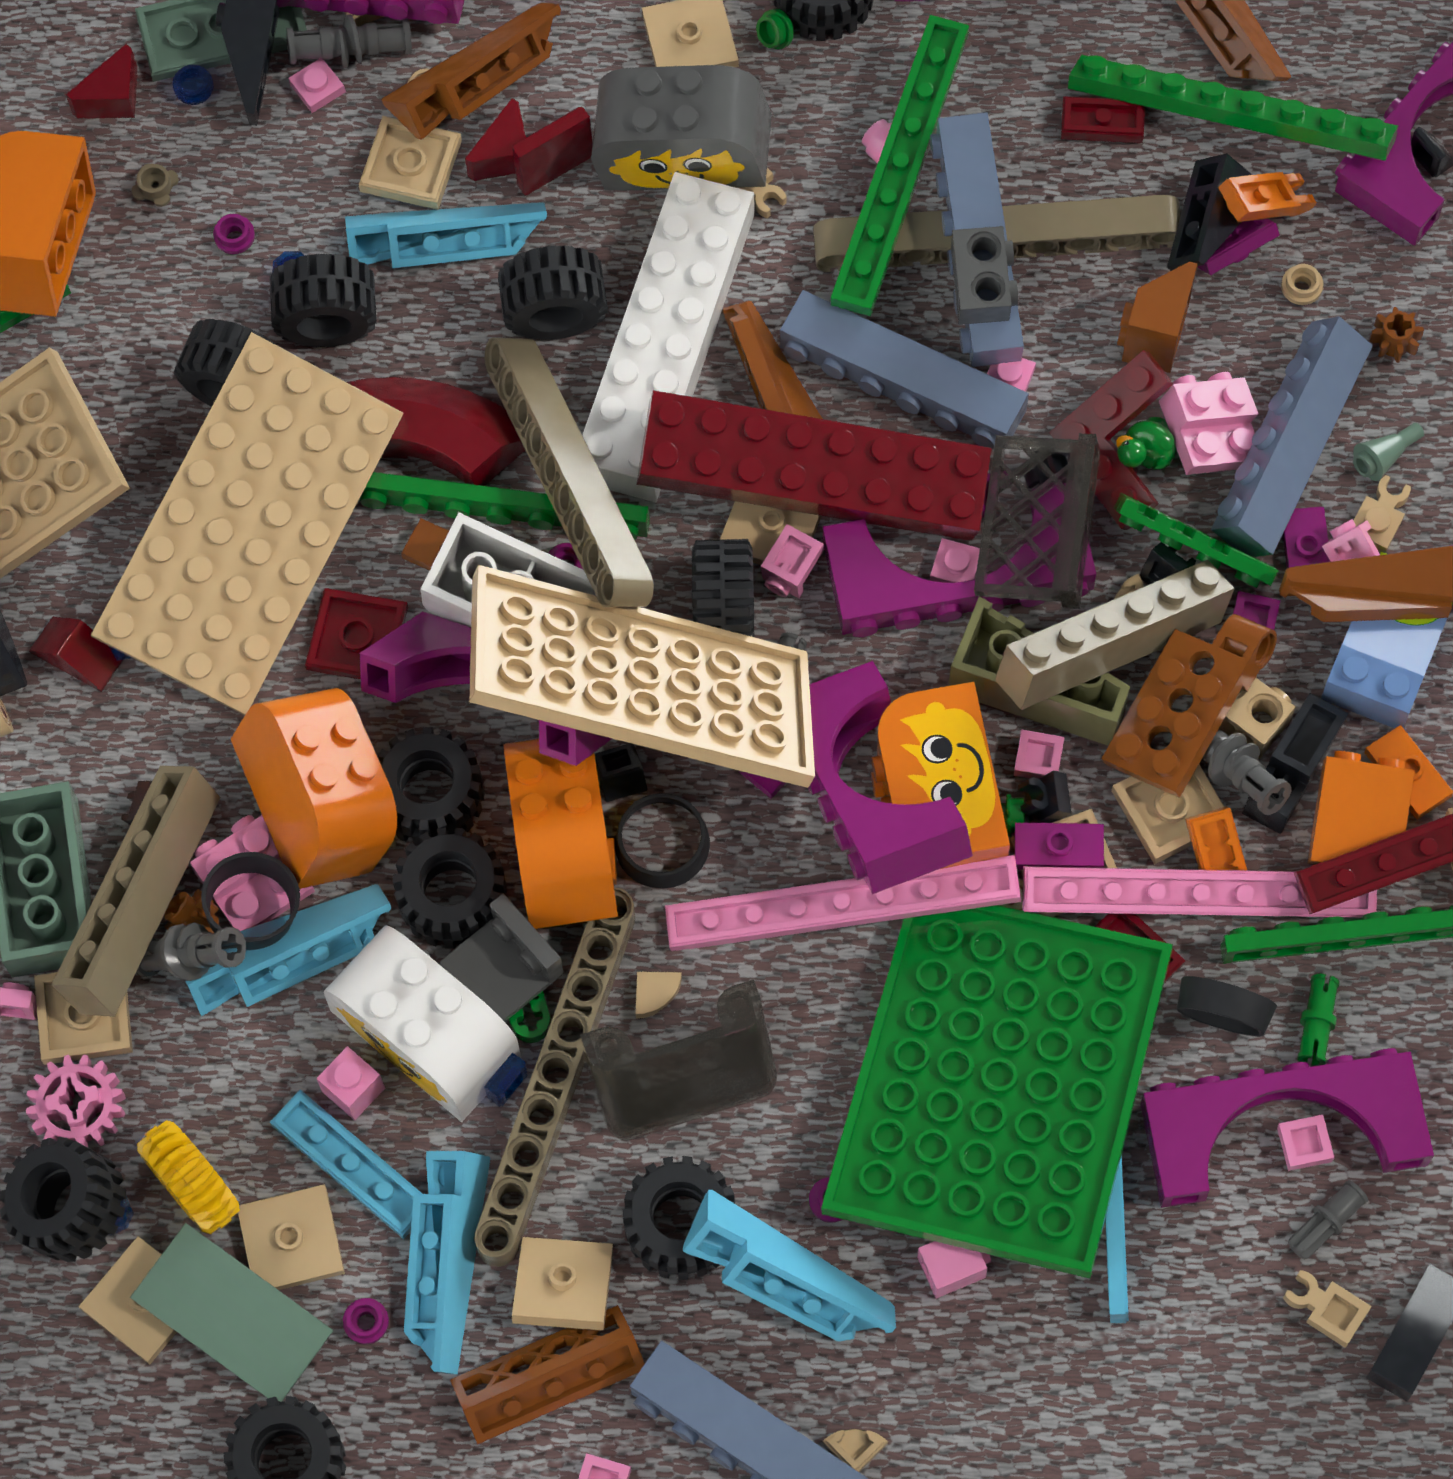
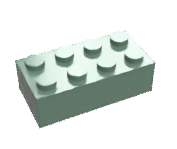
(40, 877)

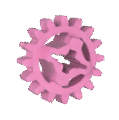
(93, 1101)

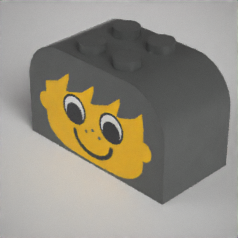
(682, 121)

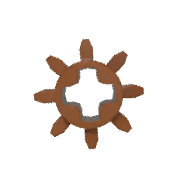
(1387, 338)
(188, 910)

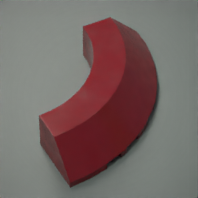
(447, 427)

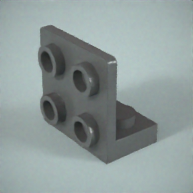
(505, 961)

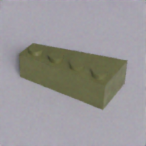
(1086, 710)

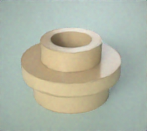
(1304, 273)

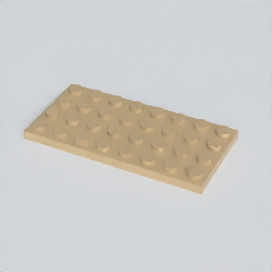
(247, 524)
(640, 677)

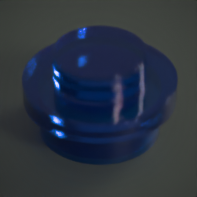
(193, 84)

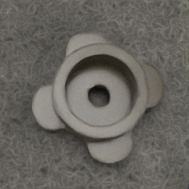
(154, 174)

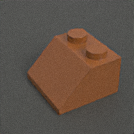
(1158, 316)

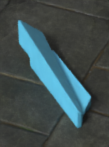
(442, 234)
(315, 942)
(444, 1254)
(784, 1273)

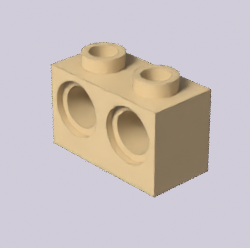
(1259, 699)

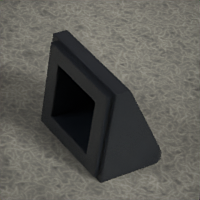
(1430, 152)
(620, 772)

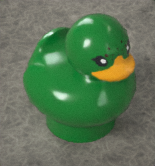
(1147, 444)

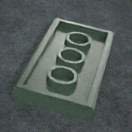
(186, 34)
(231, 1314)

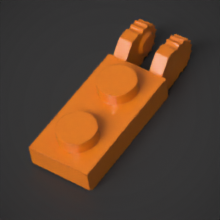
(1265, 196)

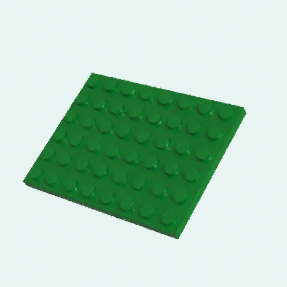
(1000, 1084)

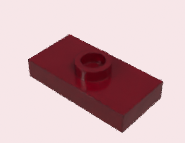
(1102, 120)

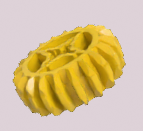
(188, 1177)

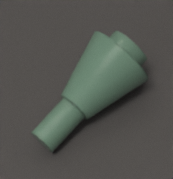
(1378, 455)

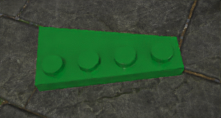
(1178, 533)

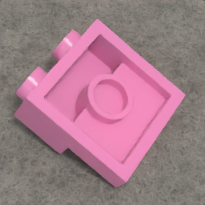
(1210, 421)
(246, 897)

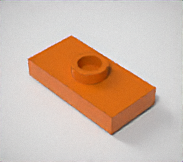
(1428, 787)
(1216, 840)

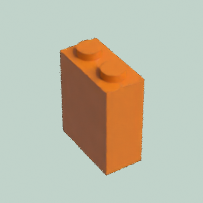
(1358, 804)

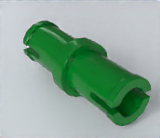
(1318, 1020)

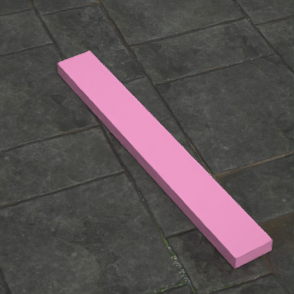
(1175, 892)
(839, 905)

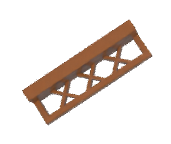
(550, 1379)

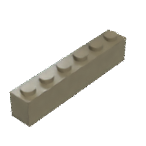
(1113, 634)
(136, 891)

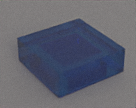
(506, 1080)

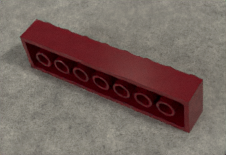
(813, 466)

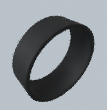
(252, 863)
(669, 878)
(1225, 1006)

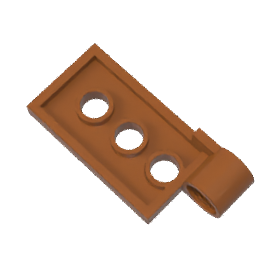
(1238, 656)

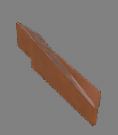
(1235, 38)
(475, 72)
(765, 364)
(1376, 587)

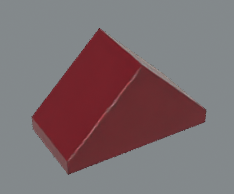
(108, 89)
(493, 152)
(71, 648)

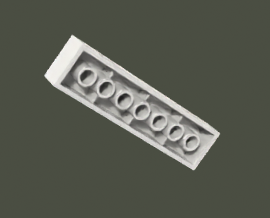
(667, 320)

